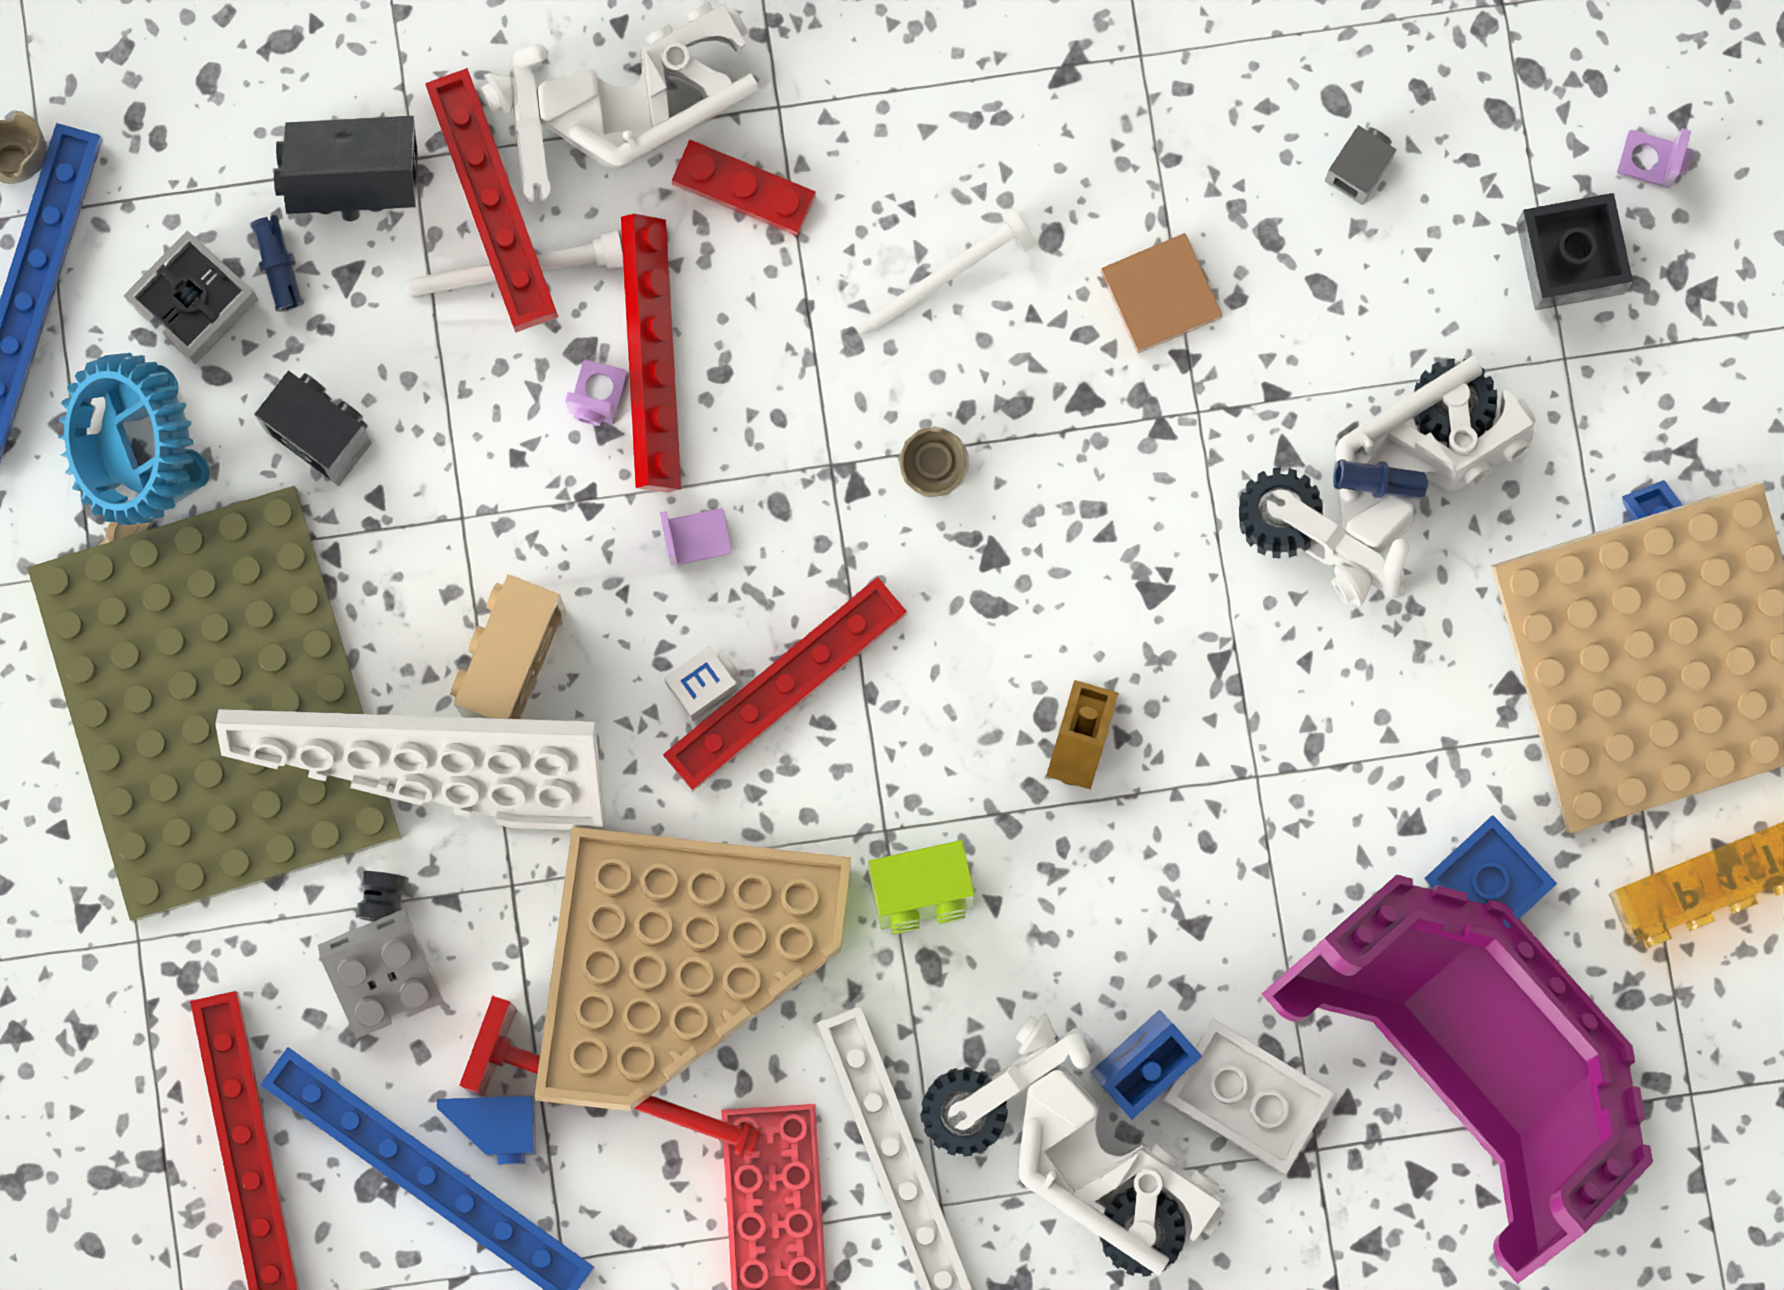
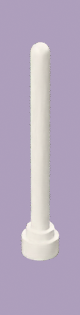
(604, 251)

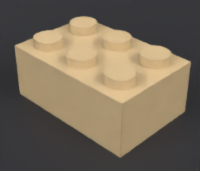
(508, 650)

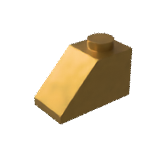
(1082, 734)

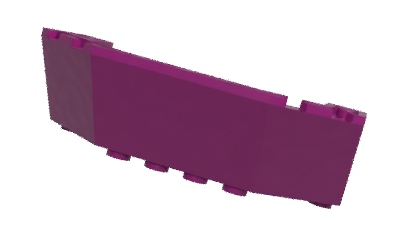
(1499, 1043)

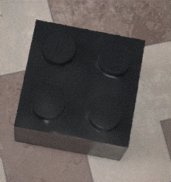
(1574, 251)
(314, 427)

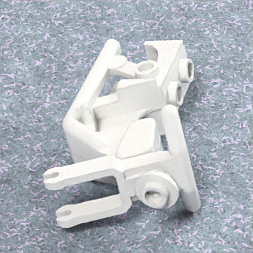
(614, 121)

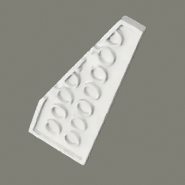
(503, 768)

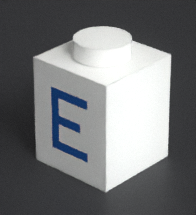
(703, 682)

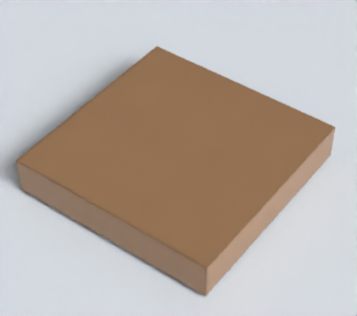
(1161, 293)

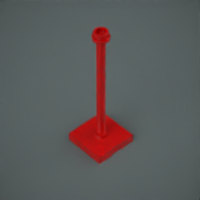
(495, 1049)

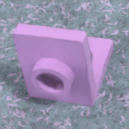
(1672, 158)
(593, 410)
(696, 536)

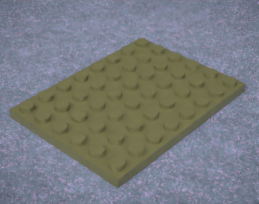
(148, 652)

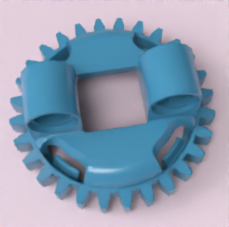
(106, 459)

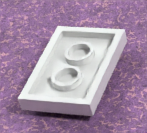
(1249, 1097)

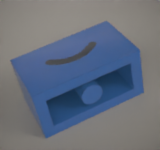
(1145, 1064)

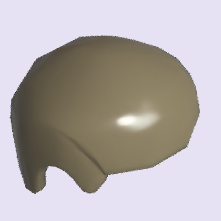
(21, 148)
(934, 462)

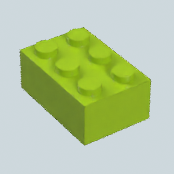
(921, 887)

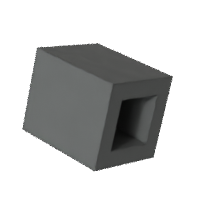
(1361, 163)

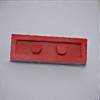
(743, 187)

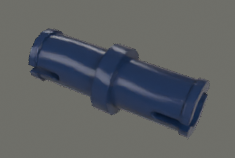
(277, 263)

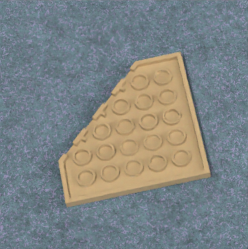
(673, 953)

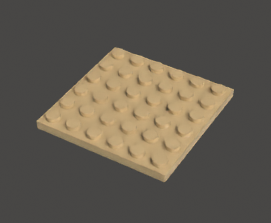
(1653, 654)

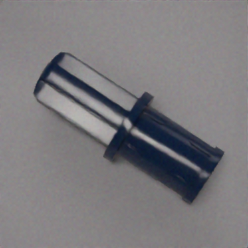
(1379, 479)

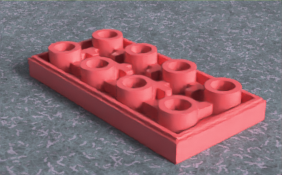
(775, 1201)

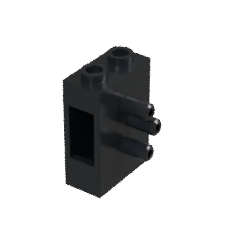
(347, 165)

